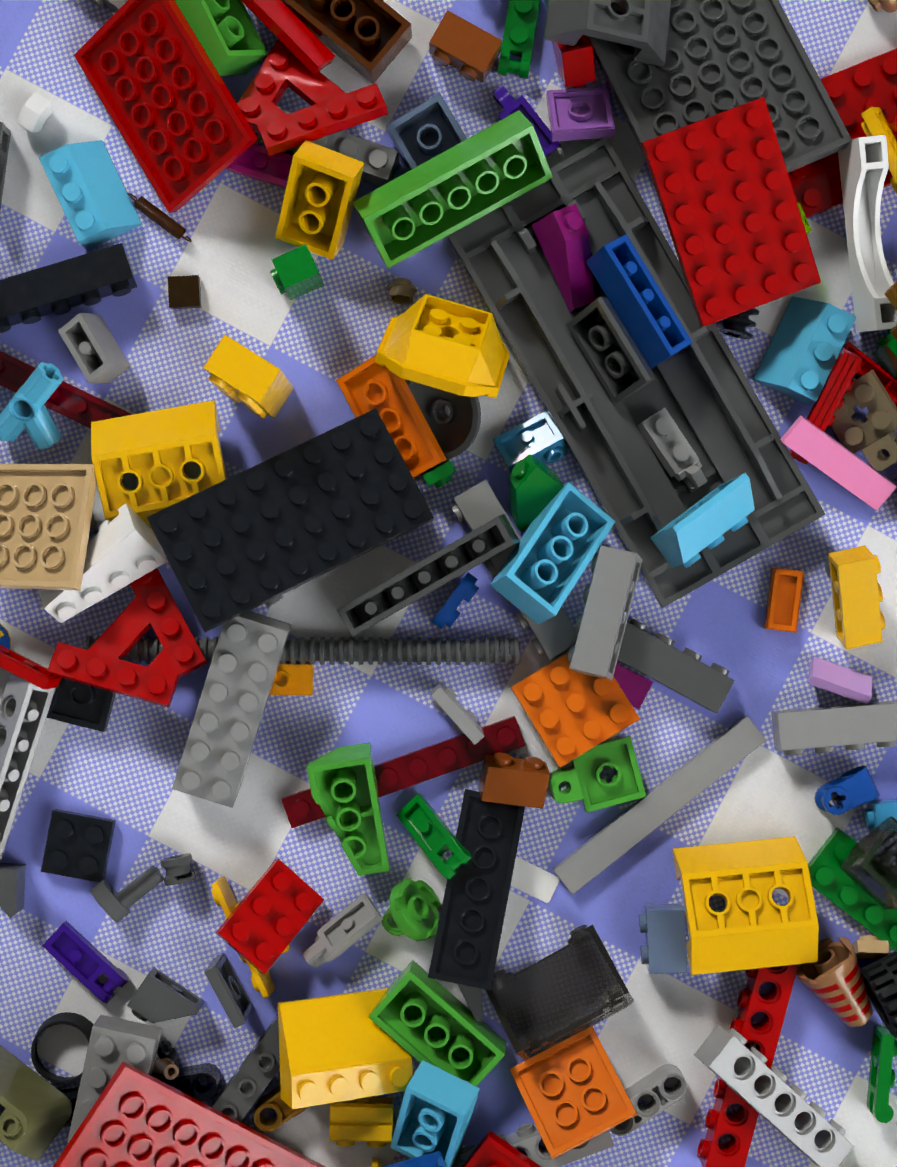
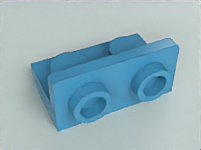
(536, 436)

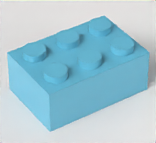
(434, 1114)

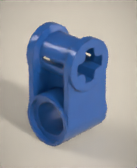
(851, 788)

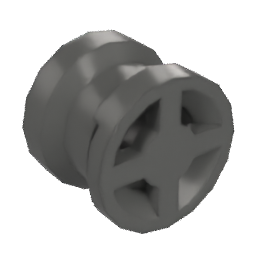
(177, 866)

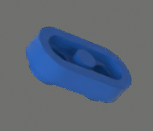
(448, 613)

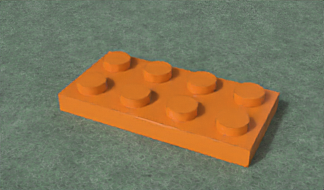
(376, 387)

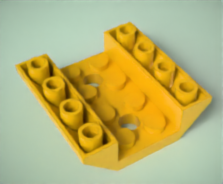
(156, 450)
(752, 928)

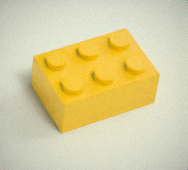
(319, 199)

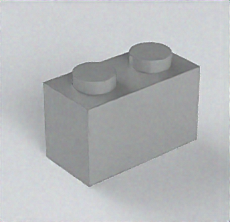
(94, 348)

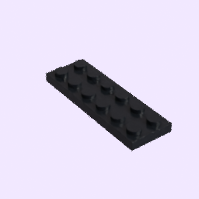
(477, 893)

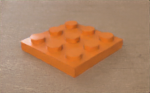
(573, 709)
(572, 1092)

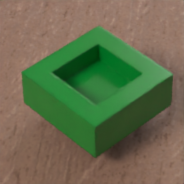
(439, 474)

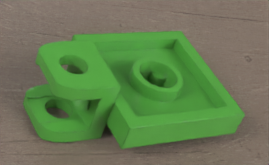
(584, 778)

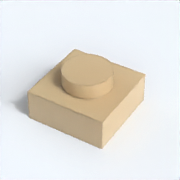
(870, 948)

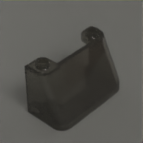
(559, 994)

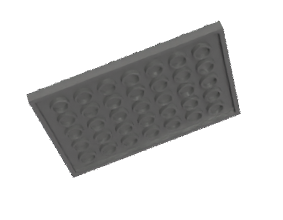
(720, 60)

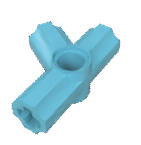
(28, 410)

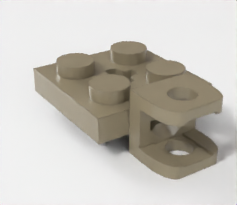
(881, 422)

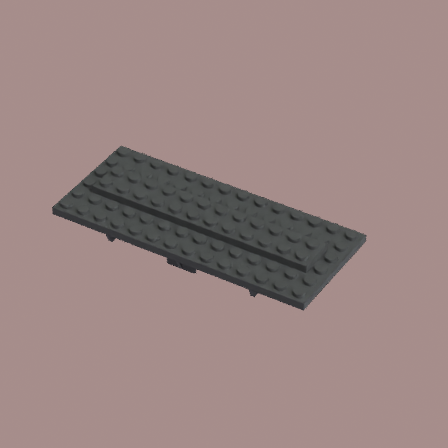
(696, 386)

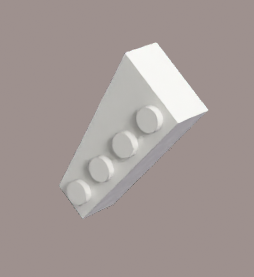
(114, 558)

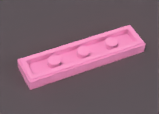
(838, 463)

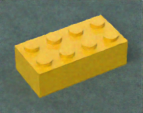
(248, 378)

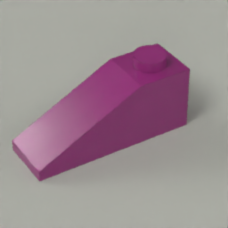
(566, 250)

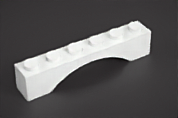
(862, 181)

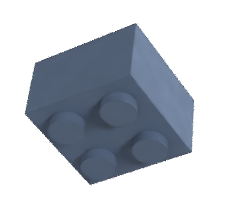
(425, 132)

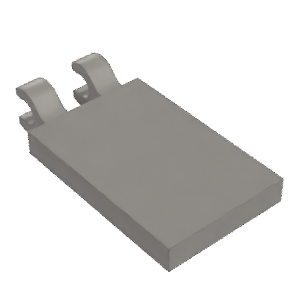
(464, 720)

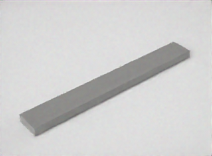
(659, 804)

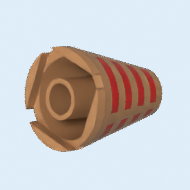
(838, 981)

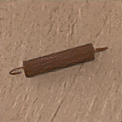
(159, 217)

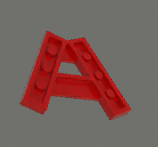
(329, 110)
(103, 663)

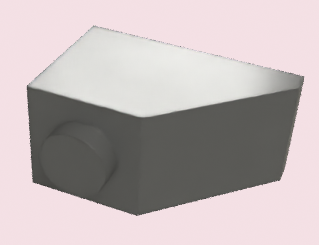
(163, 999)

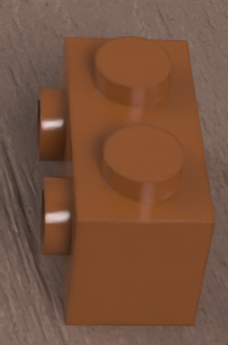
(464, 47)
(514, 780)

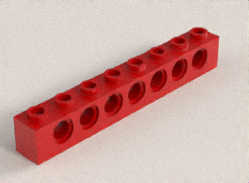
(766, 1036)

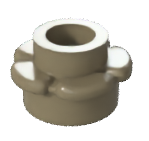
(401, 291)

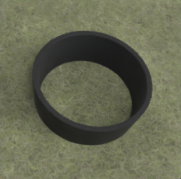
(68, 1018)

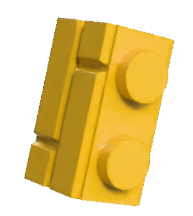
(362, 1121)

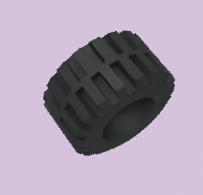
(881, 987)

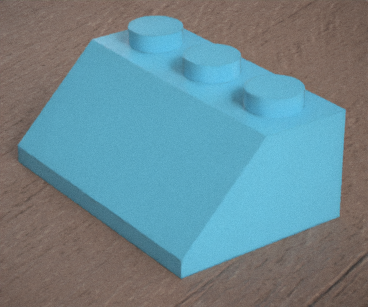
(90, 192)
(804, 349)
(706, 522)

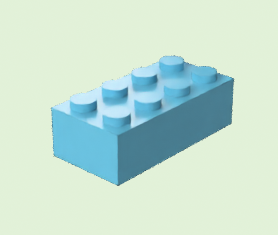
(553, 554)

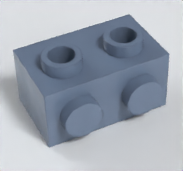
(664, 938)

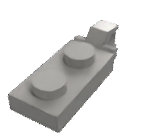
(673, 449)
(343, 931)

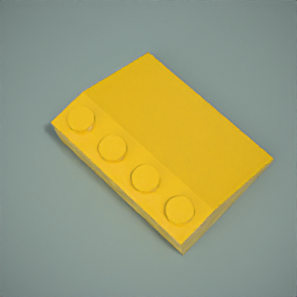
(337, 1052)

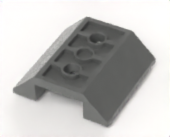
(641, 26)

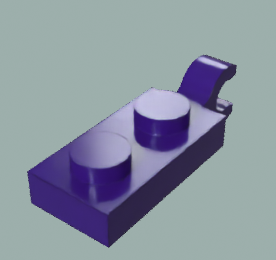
(511, 106)

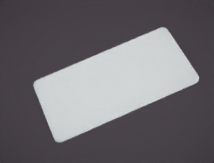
(534, 880)

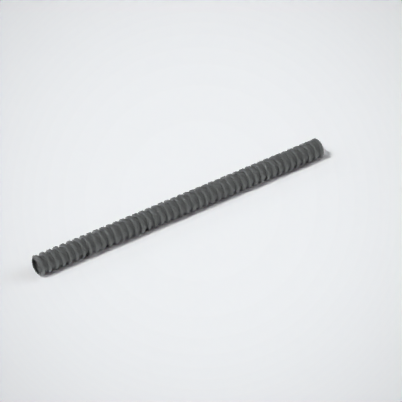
(360, 650)

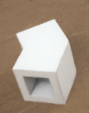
(35, 113)

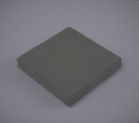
(229, 990)

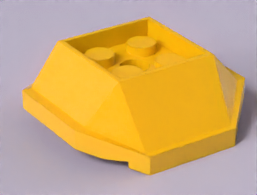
(445, 348)

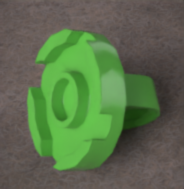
(413, 910)

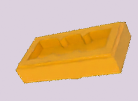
(293, 680)

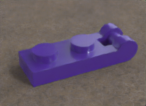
(85, 962)

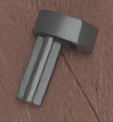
(118, 904)

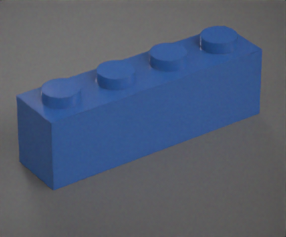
(638, 301)

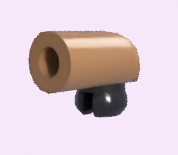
(165, 1061)

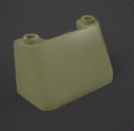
(33, 1108)

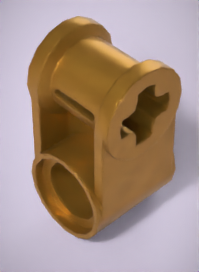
(284, 1112)

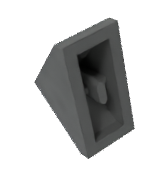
(12, 887)

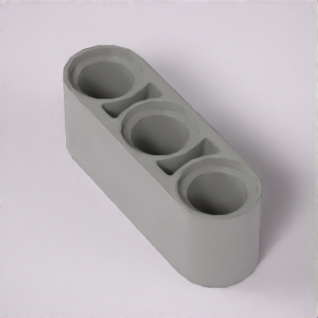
(662, 1097)

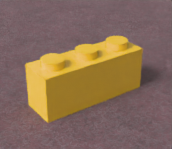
(856, 596)

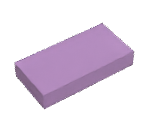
(840, 680)

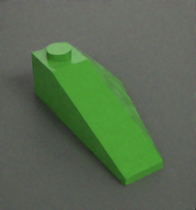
(349, 797)

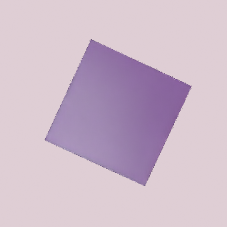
(580, 113)

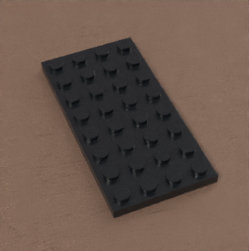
(290, 519)

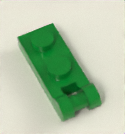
(518, 37)
(433, 836)
(881, 1074)

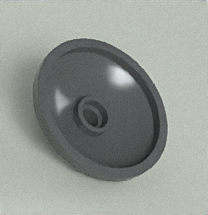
(452, 431)

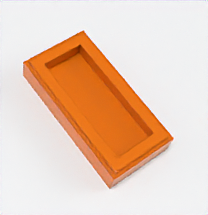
(783, 600)

